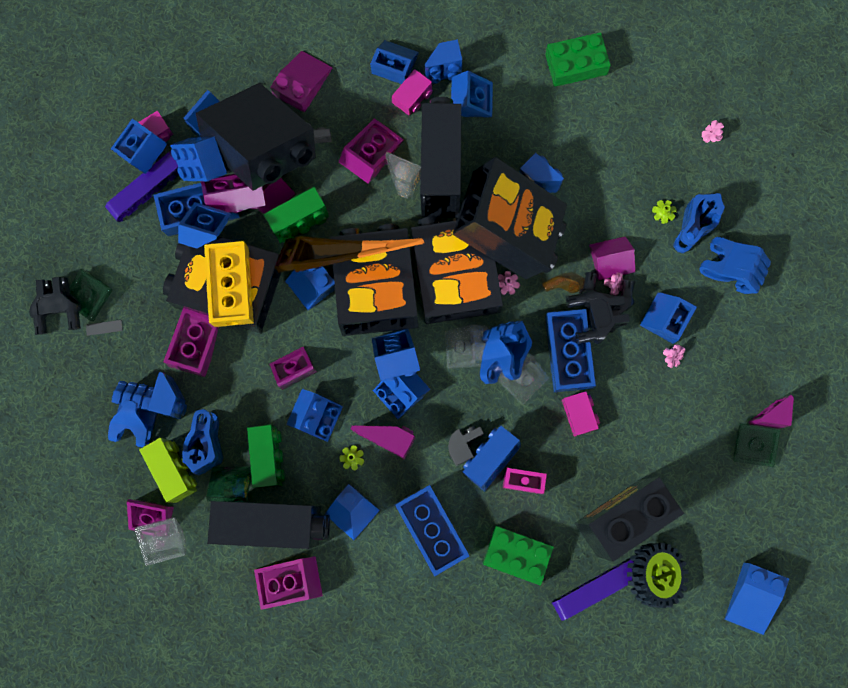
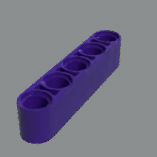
(143, 187)
(593, 591)

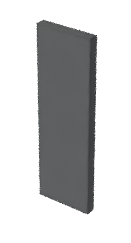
(104, 327)

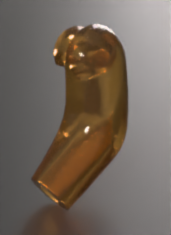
(561, 282)

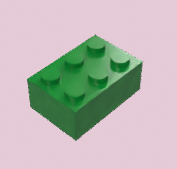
(577, 59)
(297, 215)
(265, 456)
(517, 555)

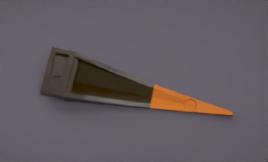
(309, 252)

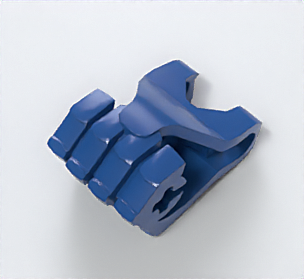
(691, 228)
(738, 262)
(504, 351)
(132, 413)
(208, 435)

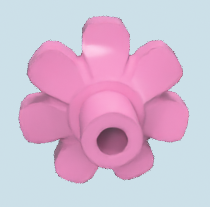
(713, 132)
(508, 283)
(614, 283)
(674, 355)

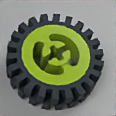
(664, 588)

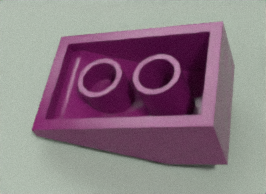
(300, 81)
(367, 150)
(192, 343)
(390, 438)
(288, 582)

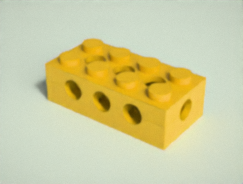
(218, 276)

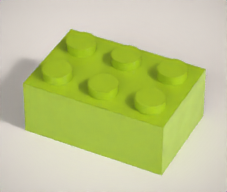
(168, 470)

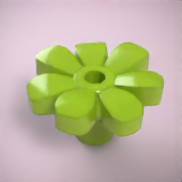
(664, 211)
(356, 457)

